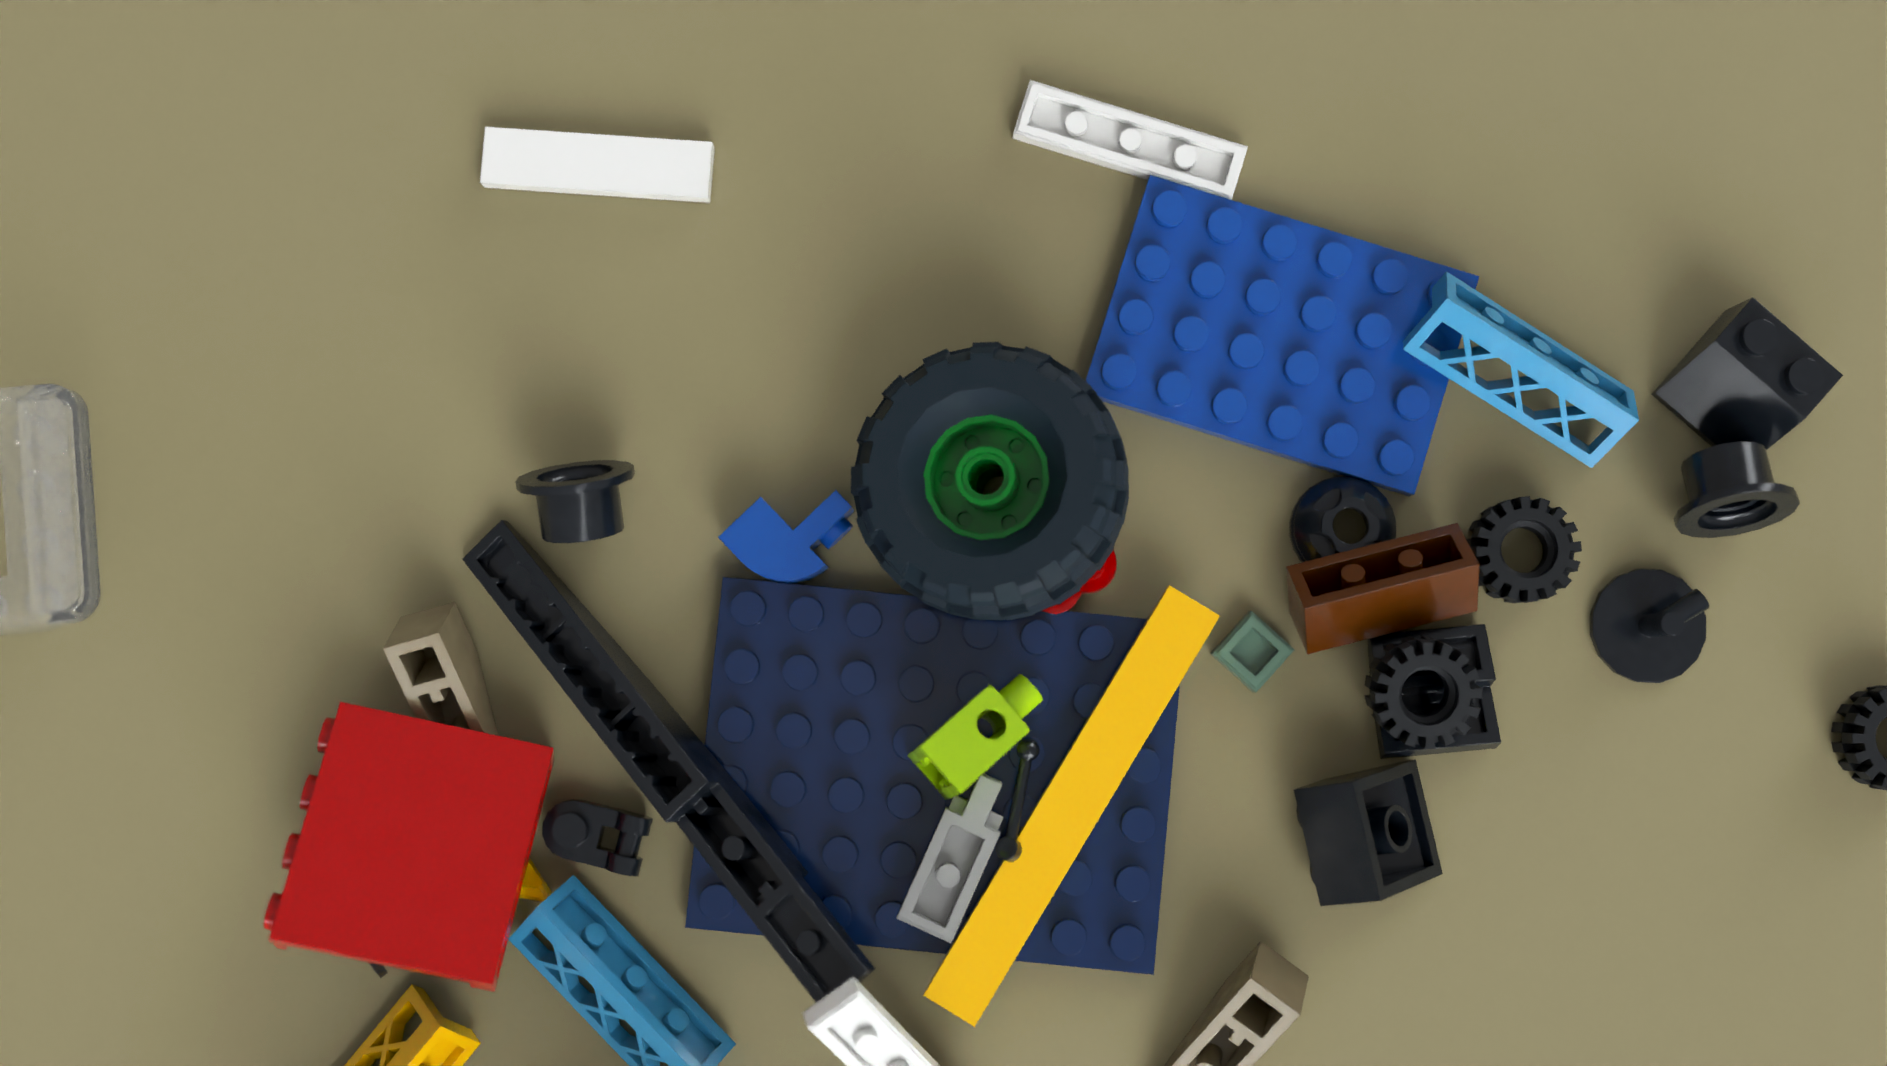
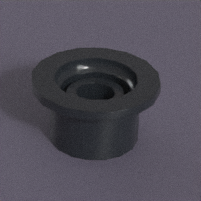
(1732, 492)
(578, 499)

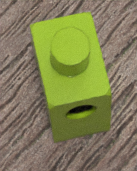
(957, 750)

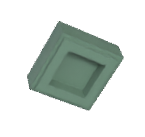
(1252, 651)

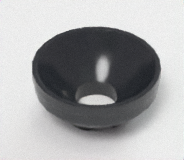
(1316, 508)

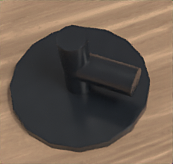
(1648, 625)

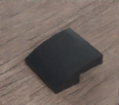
(1425, 690)

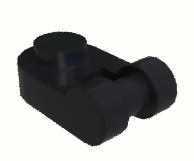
(577, 829)

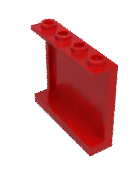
(411, 845)

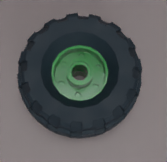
(949, 434)

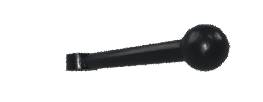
(1009, 847)

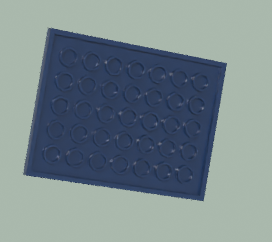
(832, 693)

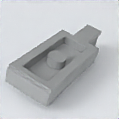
(954, 862)

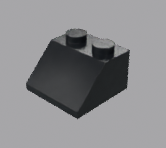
(1747, 379)
(1367, 834)

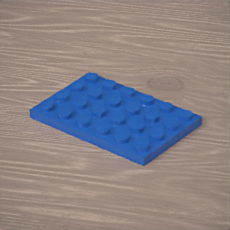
(1274, 336)

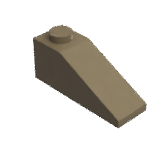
(440, 669)
(1245, 1013)

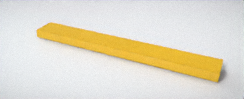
(1071, 805)

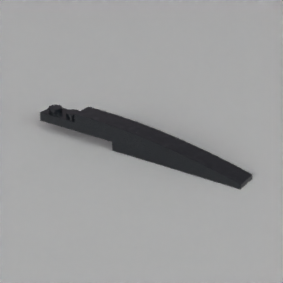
(668, 762)

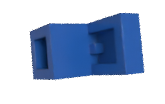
(778, 551)

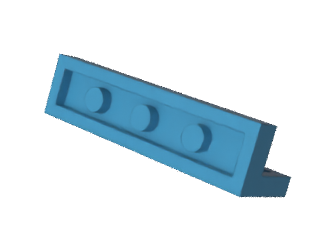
(1532, 353)
(625, 983)

